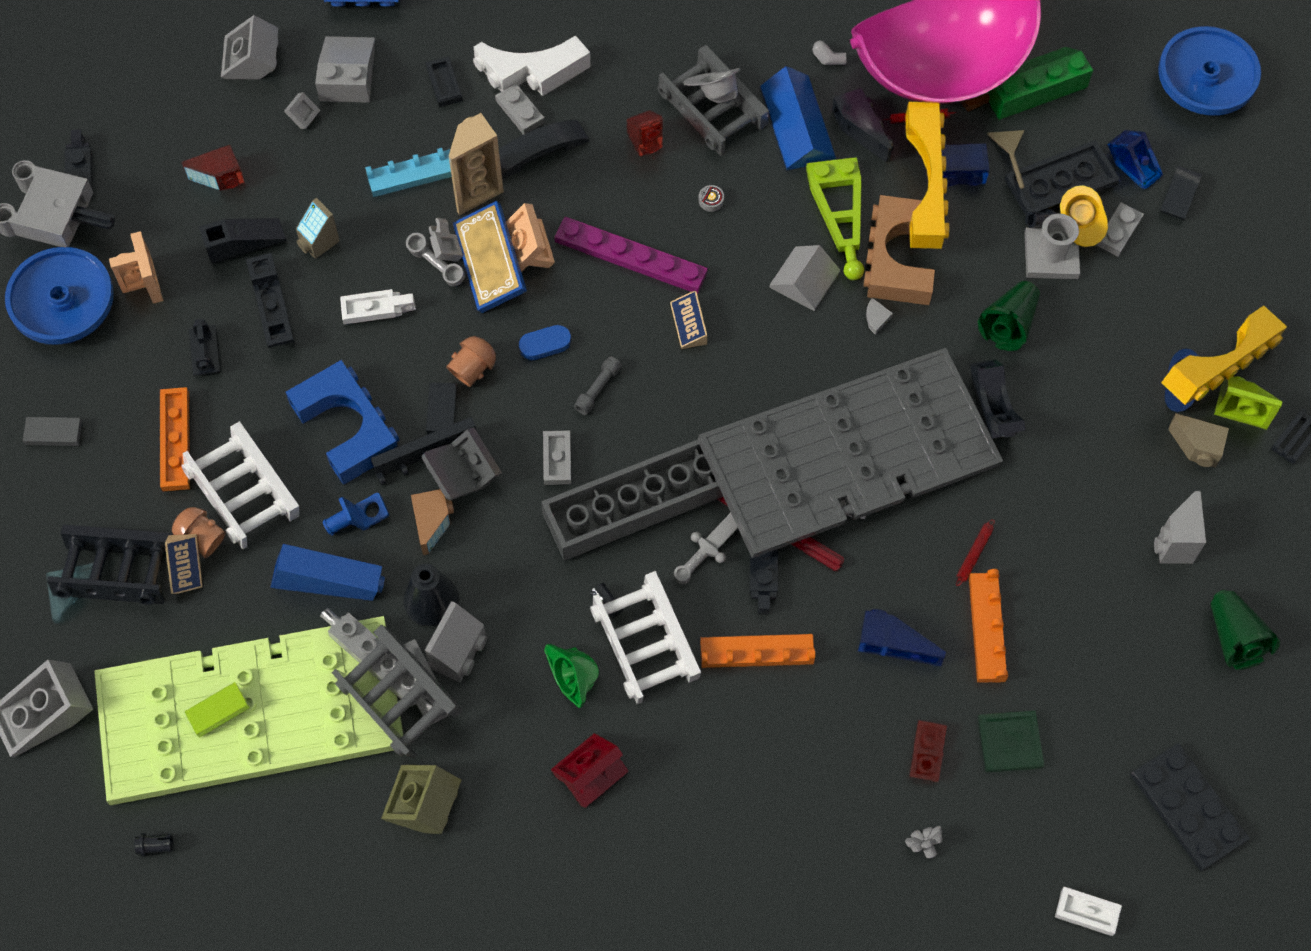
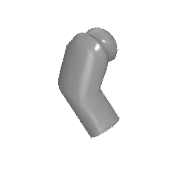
(827, 56)

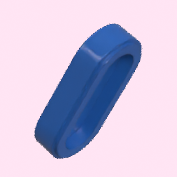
(545, 342)

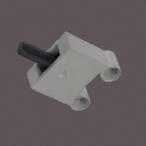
(51, 206)

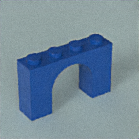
(336, 388)

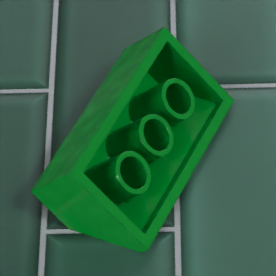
(1041, 82)

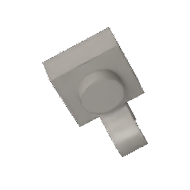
(444, 244)

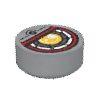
(711, 198)

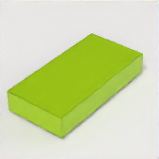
(217, 709)

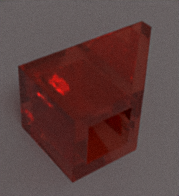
(646, 132)

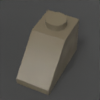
(1199, 439)

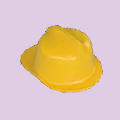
(1088, 211)

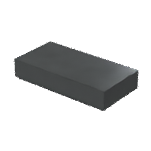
(52, 431)

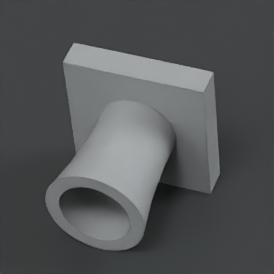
(1052, 249)

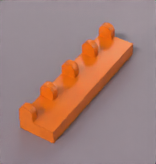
(988, 627)
(757, 650)

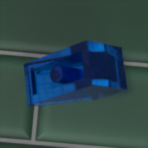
(1135, 157)

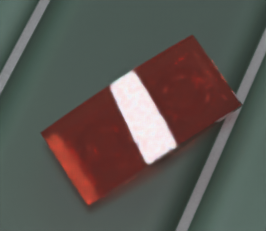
(928, 751)

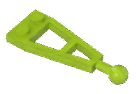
(836, 174)

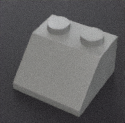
(250, 50)
(1183, 533)
(455, 643)

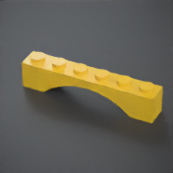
(924, 132)
(1196, 374)

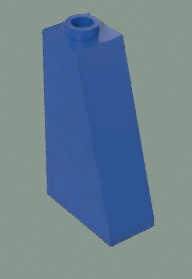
(325, 574)

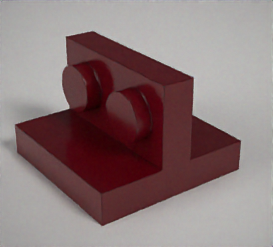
(591, 769)

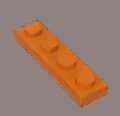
(174, 438)

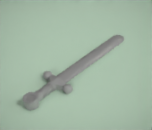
(708, 547)

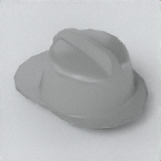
(717, 85)

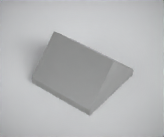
(806, 276)

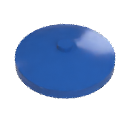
(1209, 70)
(59, 295)

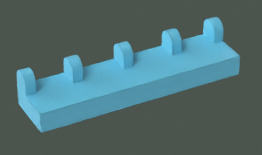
(409, 173)

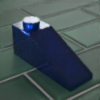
(891, 637)

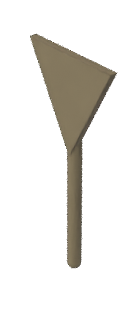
(1009, 142)

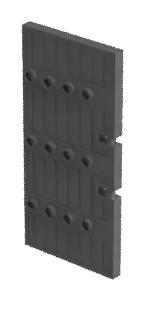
(848, 444)

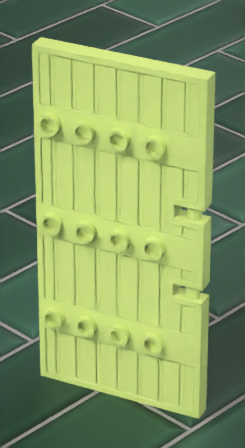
(291, 723)

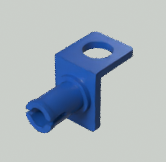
(356, 514)

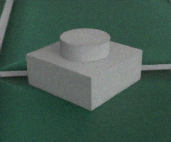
(302, 110)

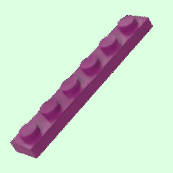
(631, 255)

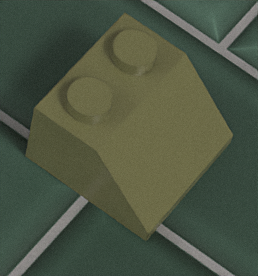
(422, 798)

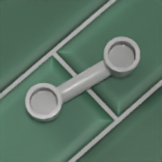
(419, 247)

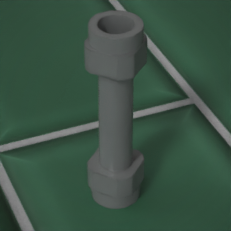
(586, 401)

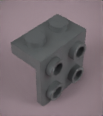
(462, 465)

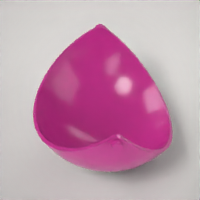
(947, 46)

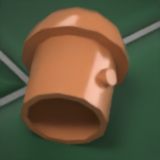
(472, 360)
(194, 521)

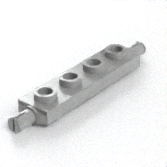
(359, 643)

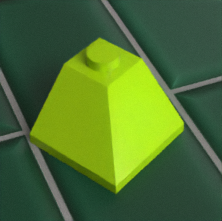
(1246, 403)

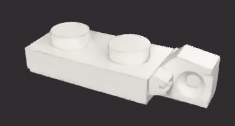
(375, 306)

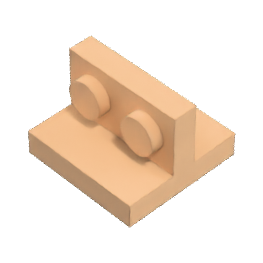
(529, 238)
(137, 269)

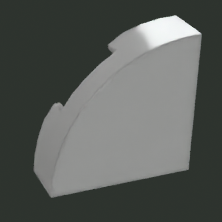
(877, 316)

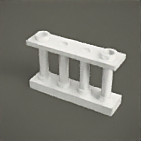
(253, 462)
(664, 616)

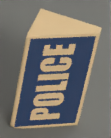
(689, 321)
(183, 563)

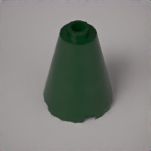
(1010, 317)
(1241, 631)

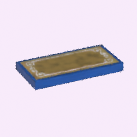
(489, 257)

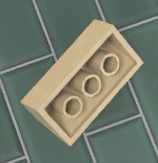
(475, 164)

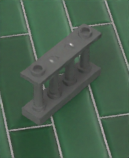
(752, 108)
(424, 684)

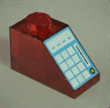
(215, 169)

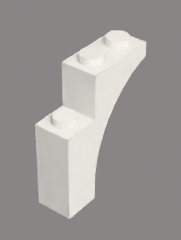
(541, 69)

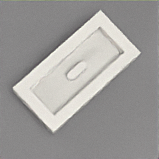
(1088, 911)

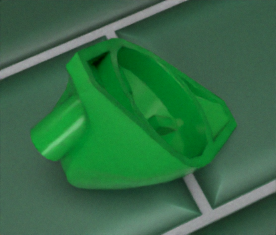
(573, 672)

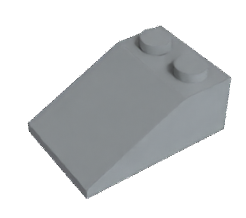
(345, 69)
(42, 707)

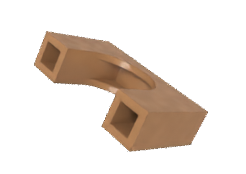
(887, 277)

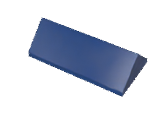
(796, 119)

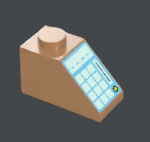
(431, 517)

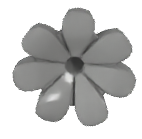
(925, 840)

